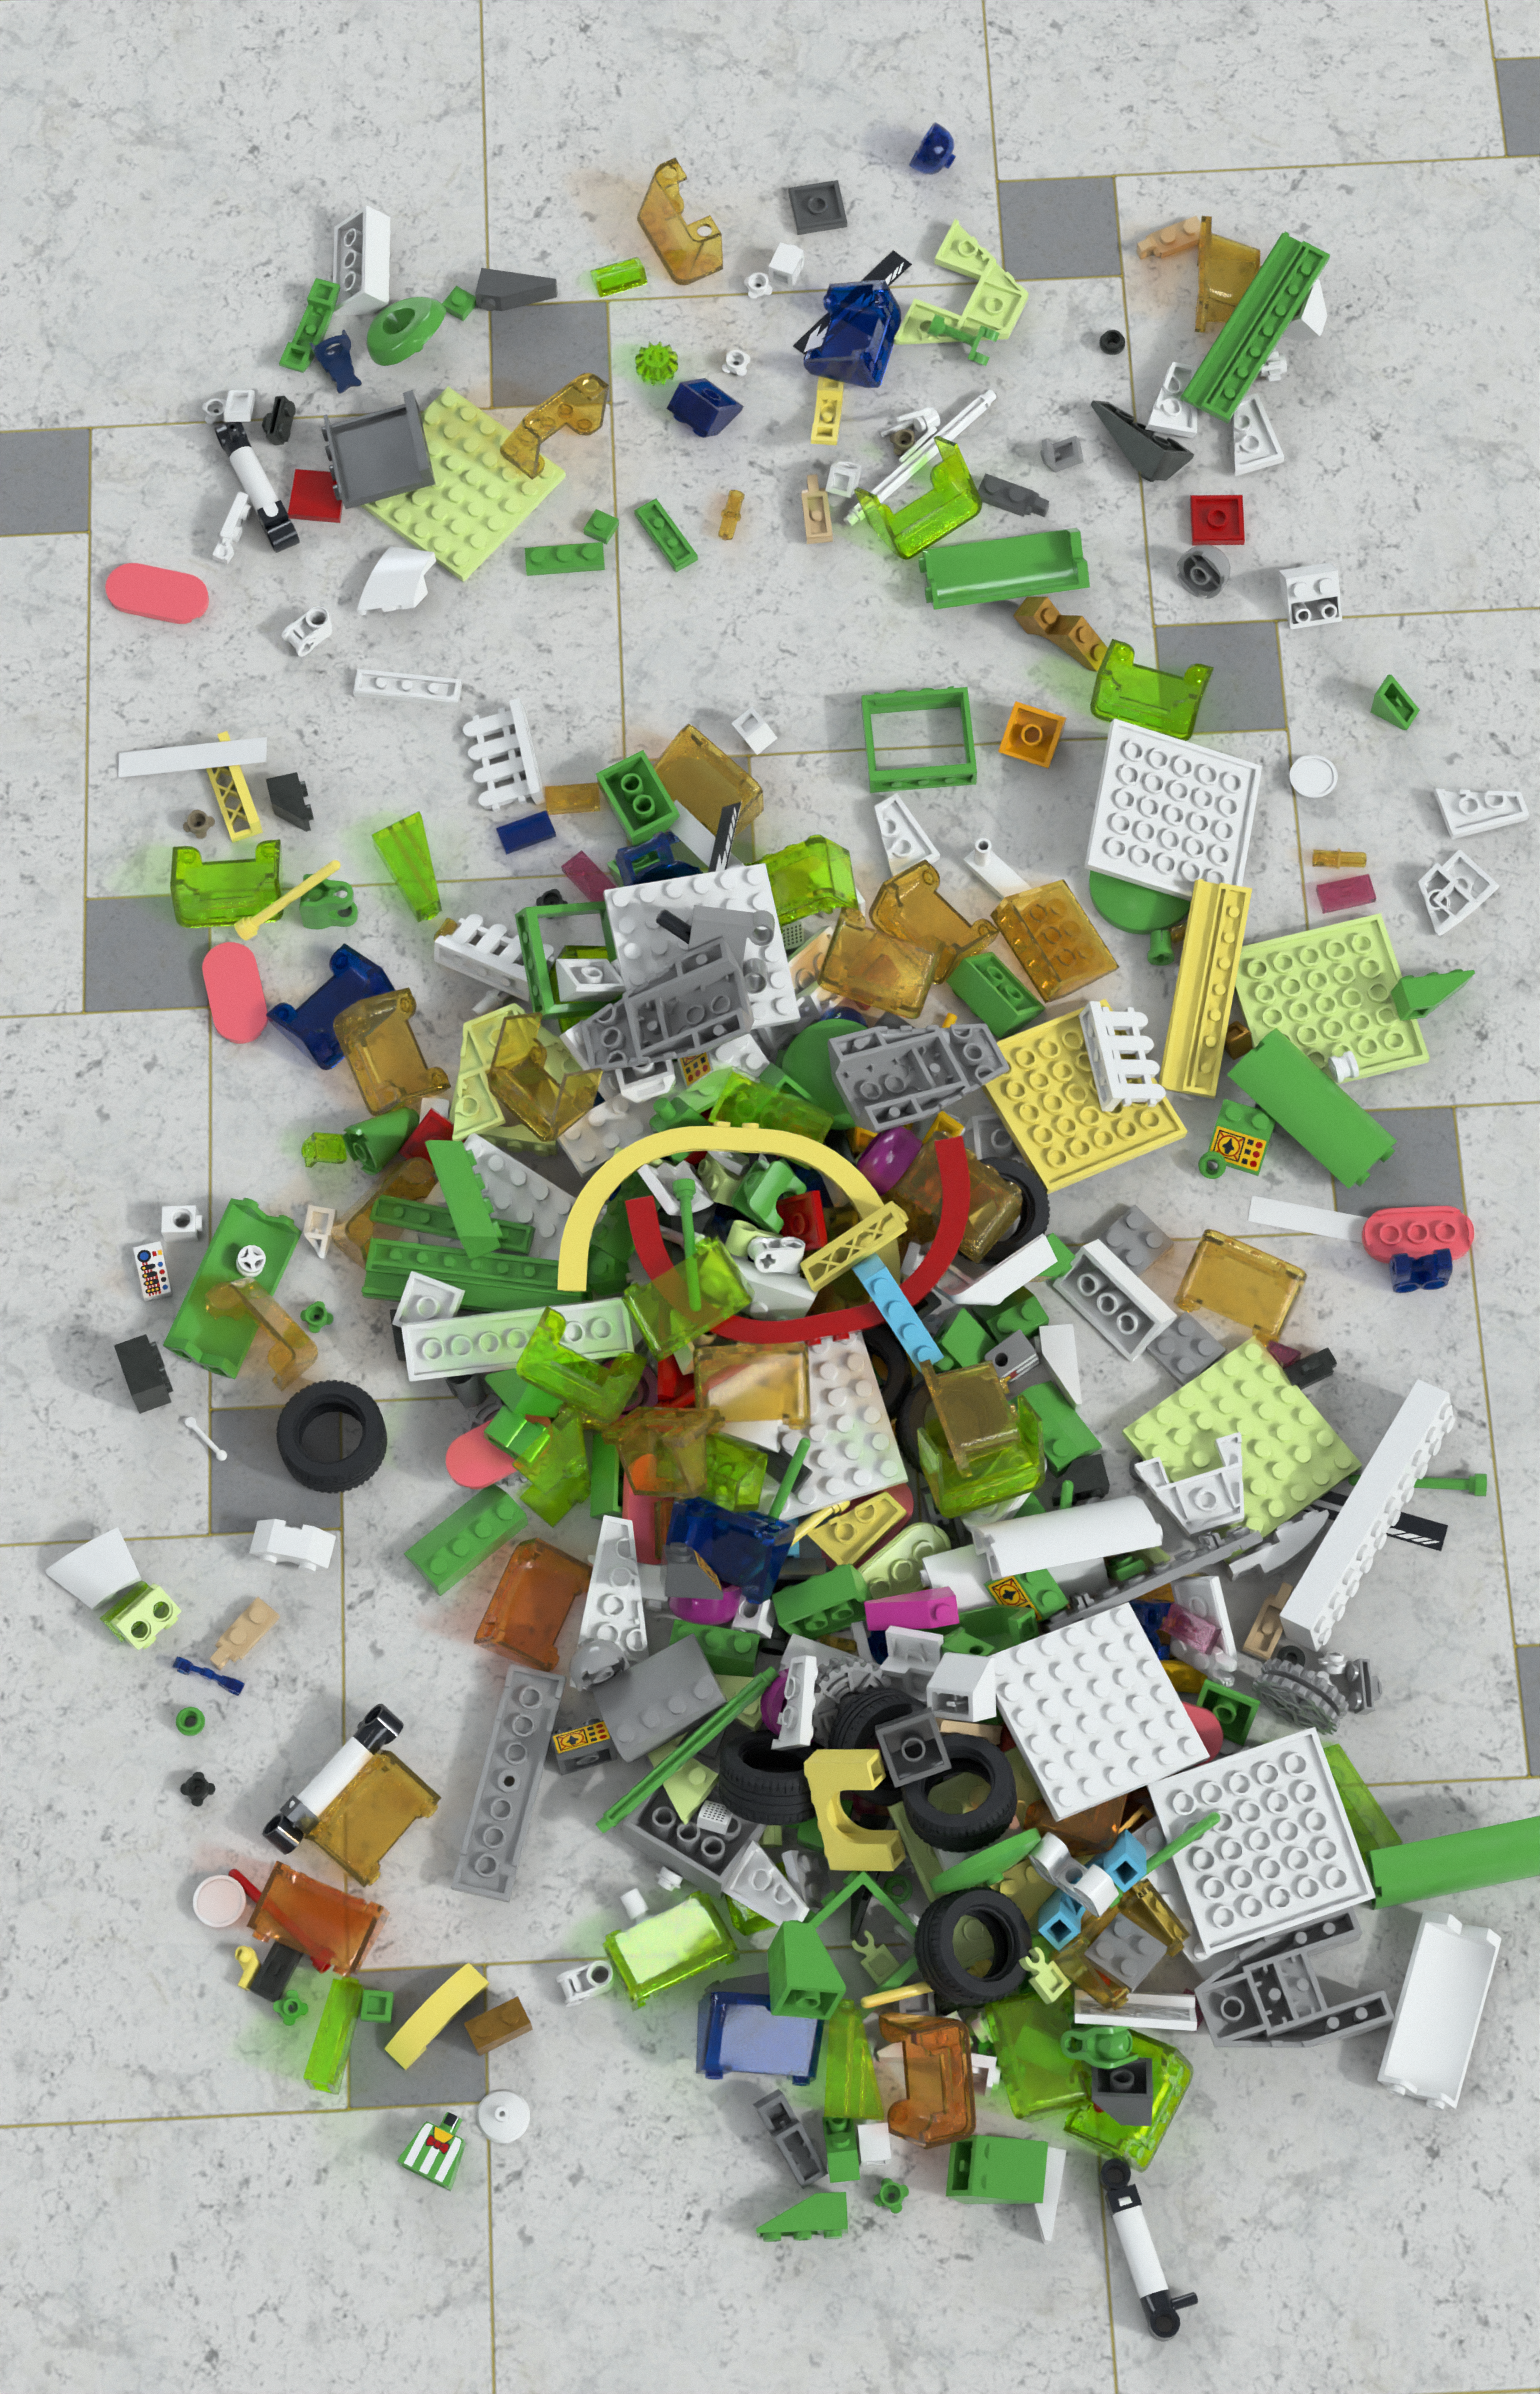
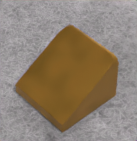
(1237, 1040)

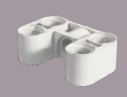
(1055, 1865)

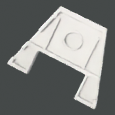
(1205, 1499)

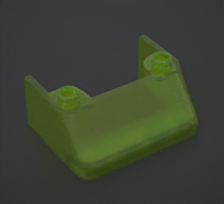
(933, 514)
(556, 1468)
(995, 1476)

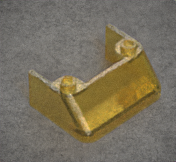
(529, 1090)

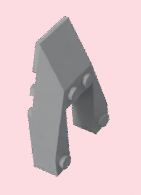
(1274, 1997)

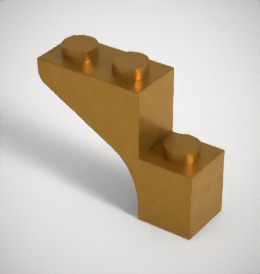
(1068, 632)

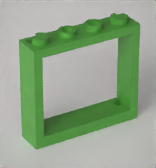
(922, 776)
(535, 960)
(834, 1900)

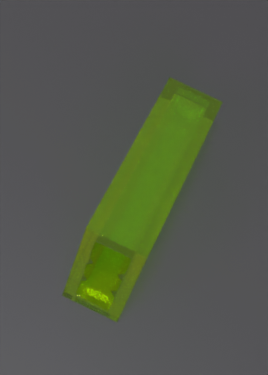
(409, 862)
(334, 2036)
(850, 2073)

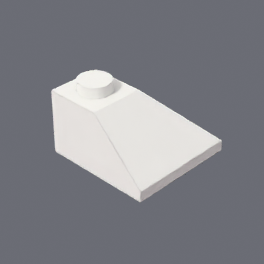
(1310, 317)

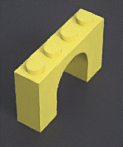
(844, 1842)

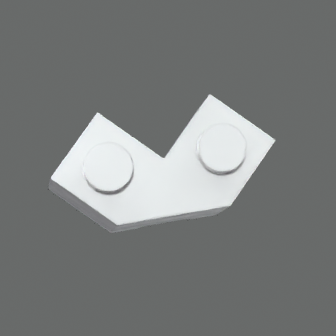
(306, 1547)

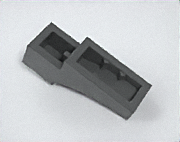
(790, 2138)

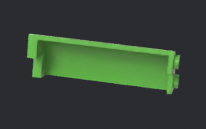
(1004, 568)
(1313, 1109)
(225, 1342)
(1455, 1863)

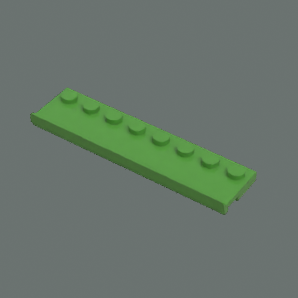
(1255, 327)
(490, 1281)

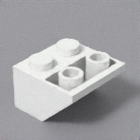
(1311, 595)
(963, 1688)

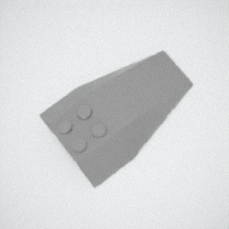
(674, 1014)
(909, 1072)

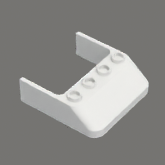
(971, 1284)

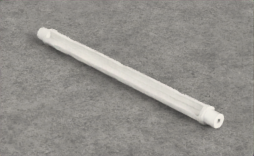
(924, 454)

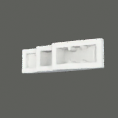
(811, 1005)

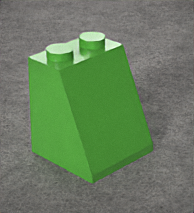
(802, 1974)

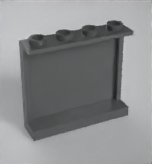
(378, 454)

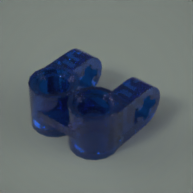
(1426, 1272)
(1150, 1616)

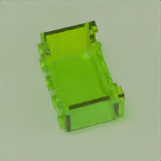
(810, 879)
(574, 1377)

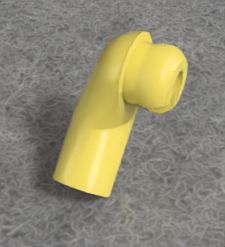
(250, 1964)

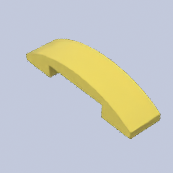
(827, 412)
(435, 2015)

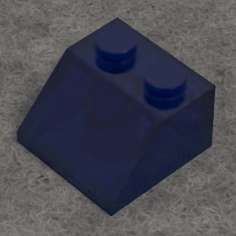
(703, 407)

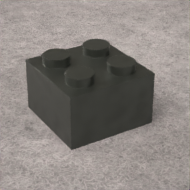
(144, 1373)

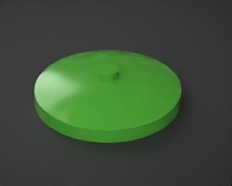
(1134, 906)
(809, 1066)
(987, 1864)

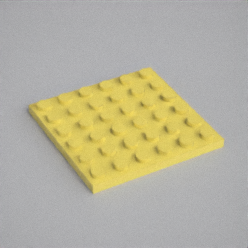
(1055, 1109)

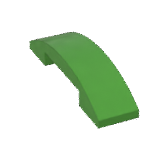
(312, 327)

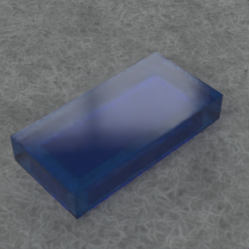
(526, 832)

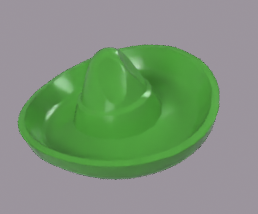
(403, 329)

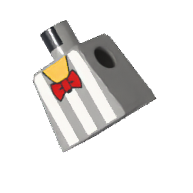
(1017, 1354)

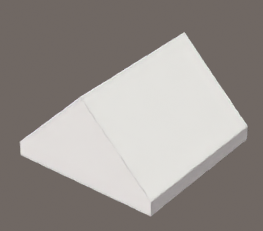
(587, 980)

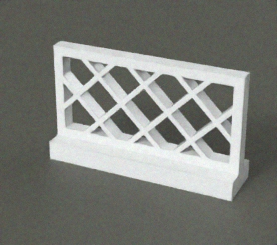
(1141, 2010)

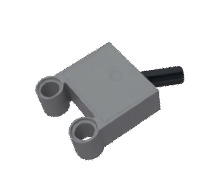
(733, 925)

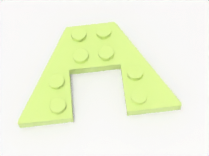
(994, 303)
(475, 1105)
(695, 1781)

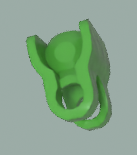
(321, 906)
(760, 1190)
(1102, 2045)

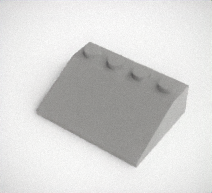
(659, 1699)
(689, 1851)

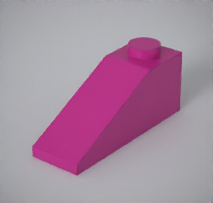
(913, 1610)

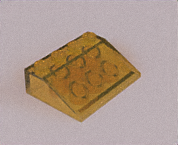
(1053, 940)

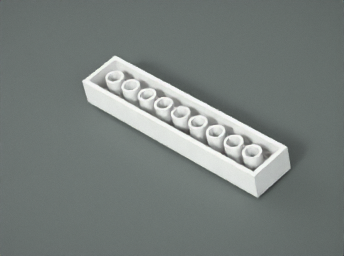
(1367, 1516)

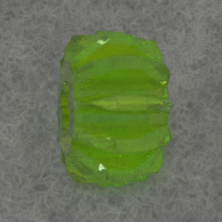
(656, 363)

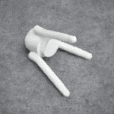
(924, 420)

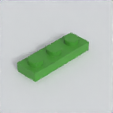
(564, 558)

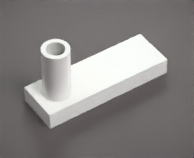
(993, 870)

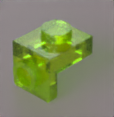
(324, 1149)

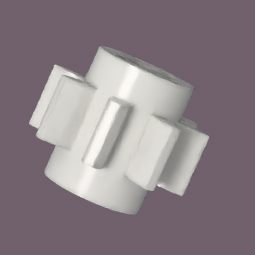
(1274, 366)

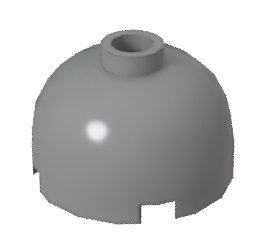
(1204, 570)
(596, 1663)

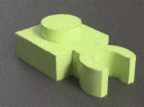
(878, 1960)
(1046, 1977)

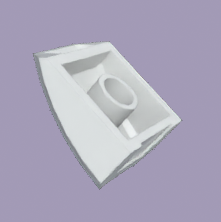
(646, 1080)
(989, 1138)

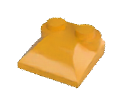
(1032, 734)

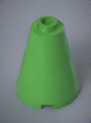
(380, 1138)

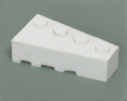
(777, 1294)

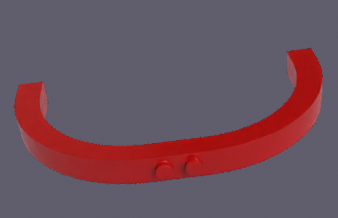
(837, 1324)

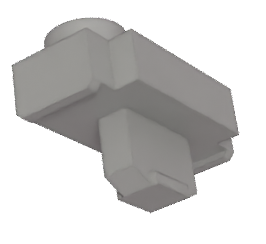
(1362, 1687)

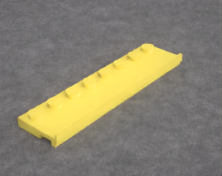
(1204, 988)

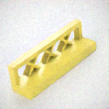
(242, 793)
(854, 1245)

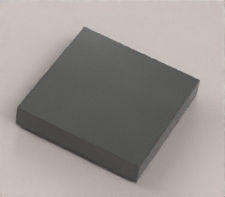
(817, 207)

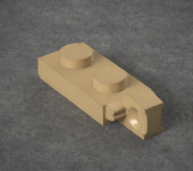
(1170, 239)
(816, 512)
(1268, 1626)
(244, 1633)
(986, 1731)

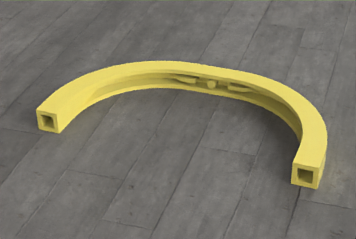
(721, 1138)

